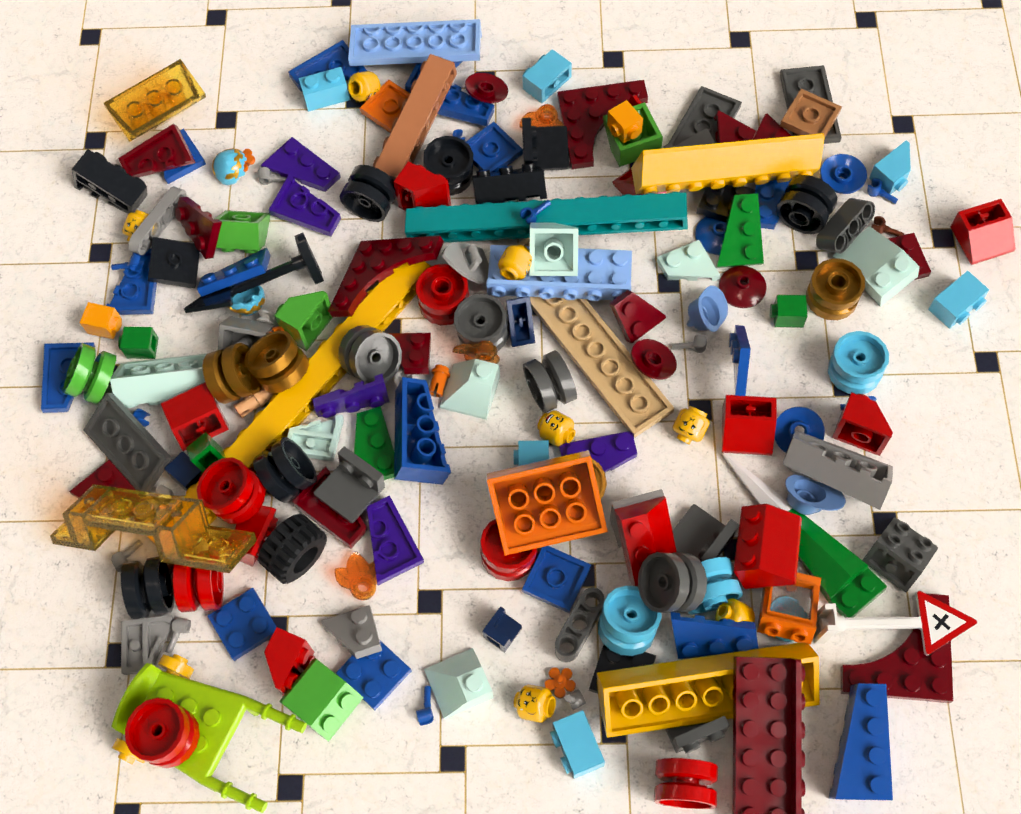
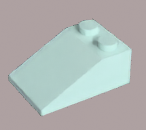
(882, 263)

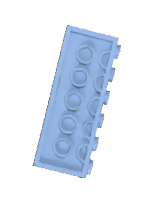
(414, 42)
(600, 277)

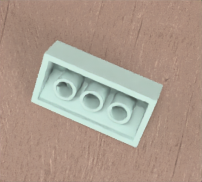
(156, 379)

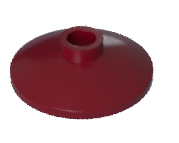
(486, 87)
(743, 295)
(653, 359)

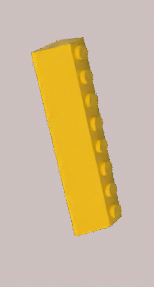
(727, 164)
(686, 690)

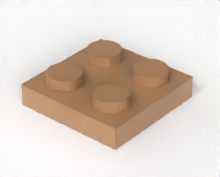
(810, 114)

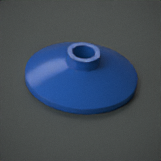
(847, 167)
(709, 236)
(796, 417)

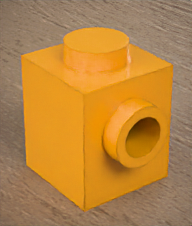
(624, 122)
(101, 320)

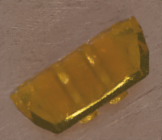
(155, 100)

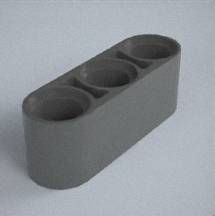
(845, 225)
(580, 612)

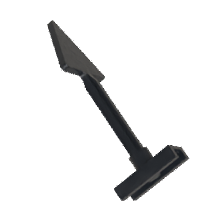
(223, 297)

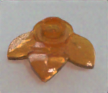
(539, 120)
(483, 351)
(357, 573)

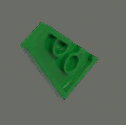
(743, 234)
(374, 442)

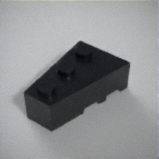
(108, 181)
(509, 184)

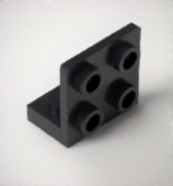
(545, 146)

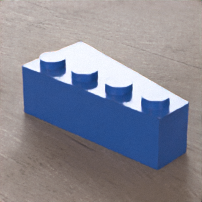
(417, 440)
(864, 750)

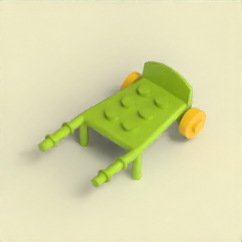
(215, 711)

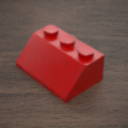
(644, 531)
(767, 547)

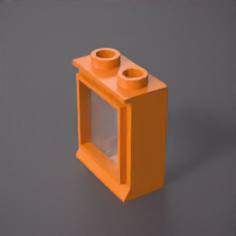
(791, 609)

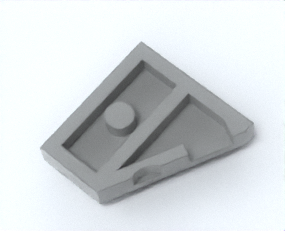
(355, 631)
(143, 641)

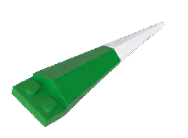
(842, 574)

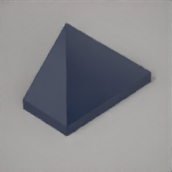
(520, 321)

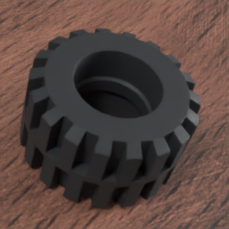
(292, 548)

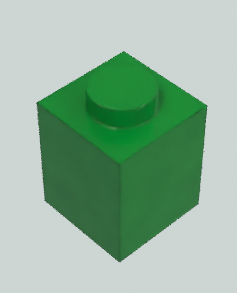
(789, 311)
(138, 342)
(204, 452)

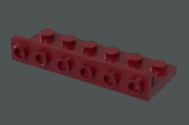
(768, 735)

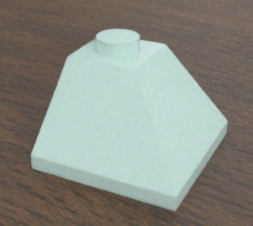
(553, 249)
(471, 388)
(459, 683)

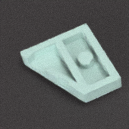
(688, 263)
(318, 438)

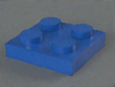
(493, 148)
(556, 578)
(243, 624)
(375, 675)

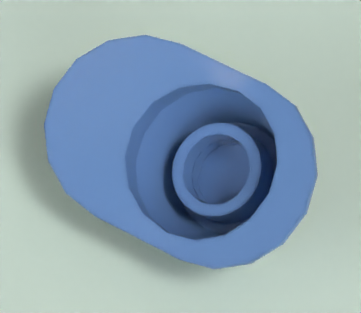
(708, 310)
(812, 496)

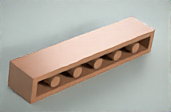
(417, 115)

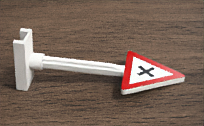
(936, 620)

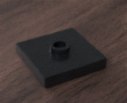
(173, 263)

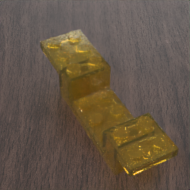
(173, 521)

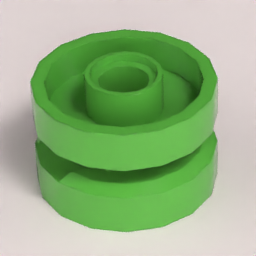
(89, 373)

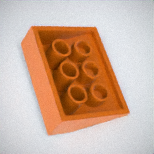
(546, 502)

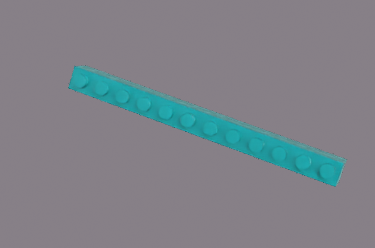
(589, 215)

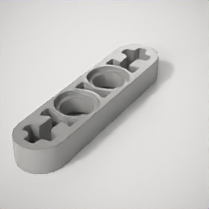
(159, 218)

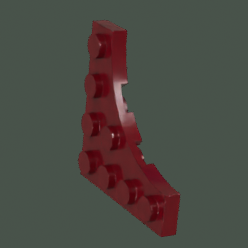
(584, 111)
(375, 262)
(908, 670)

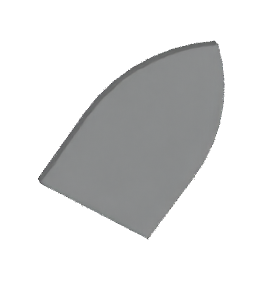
(467, 261)

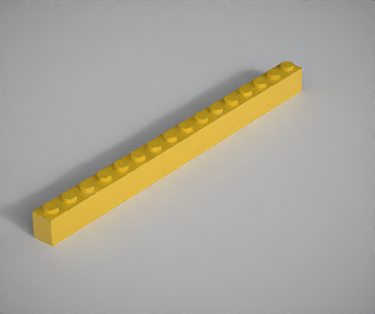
(293, 405)

